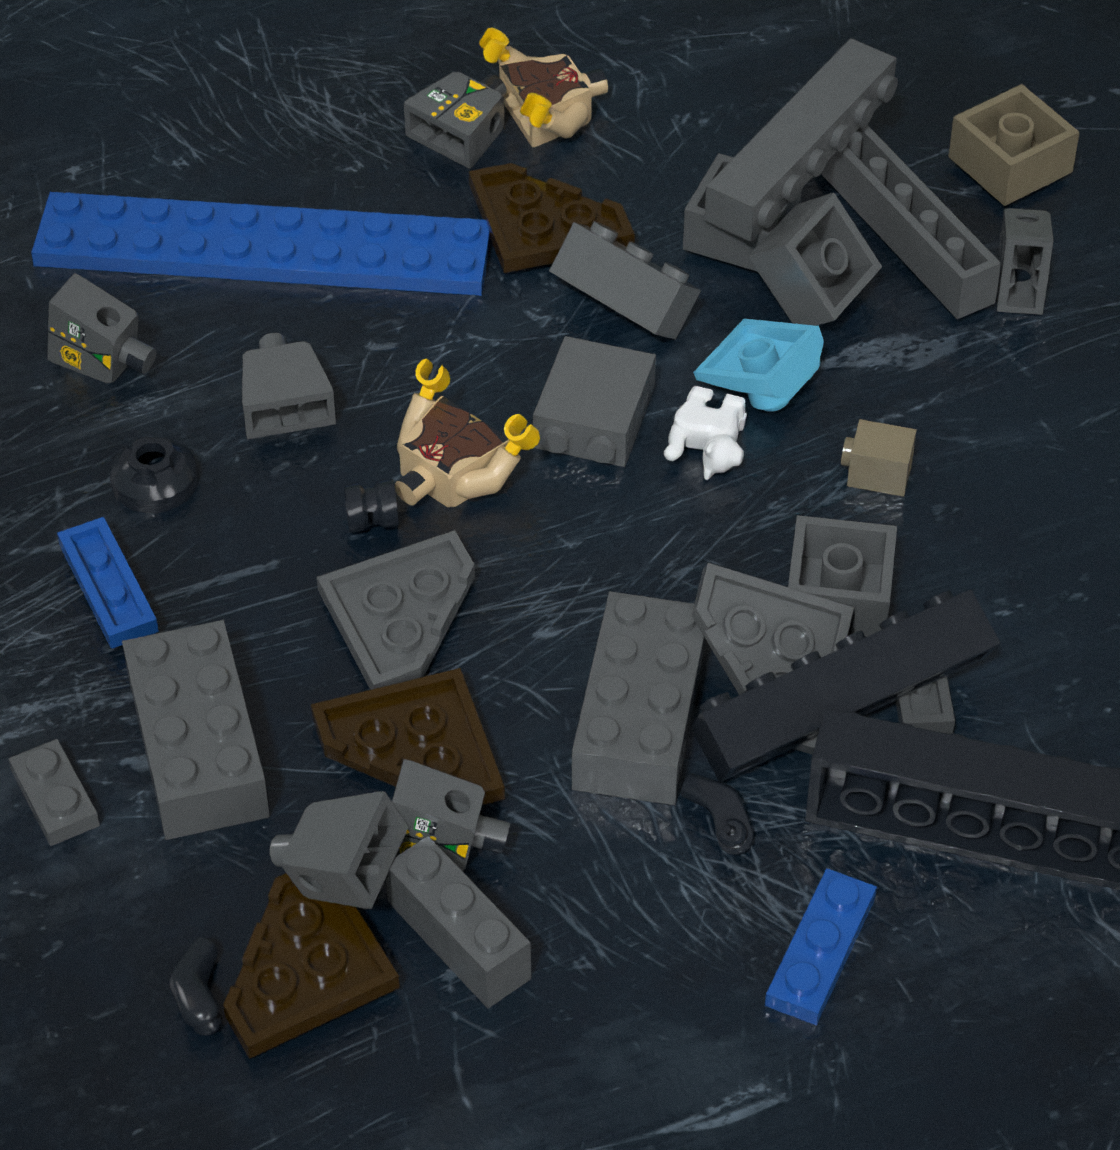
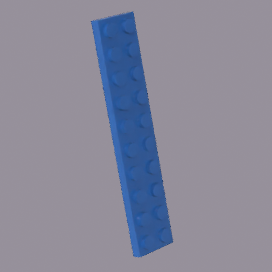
(263, 243)

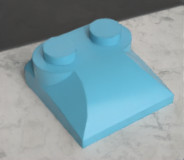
(764, 361)

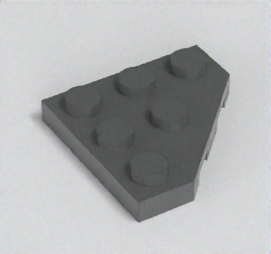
(399, 606)
(764, 625)

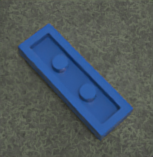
(107, 582)
(820, 946)

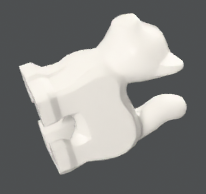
(708, 430)

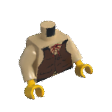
(543, 93)
(452, 451)

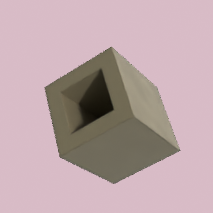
(879, 457)

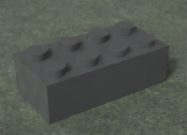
(639, 700)
(195, 730)

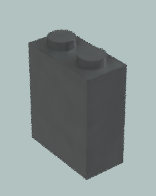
(594, 401)

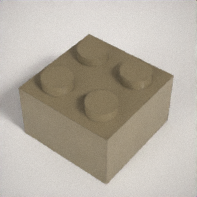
(1013, 144)

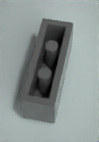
(626, 278)
(458, 922)

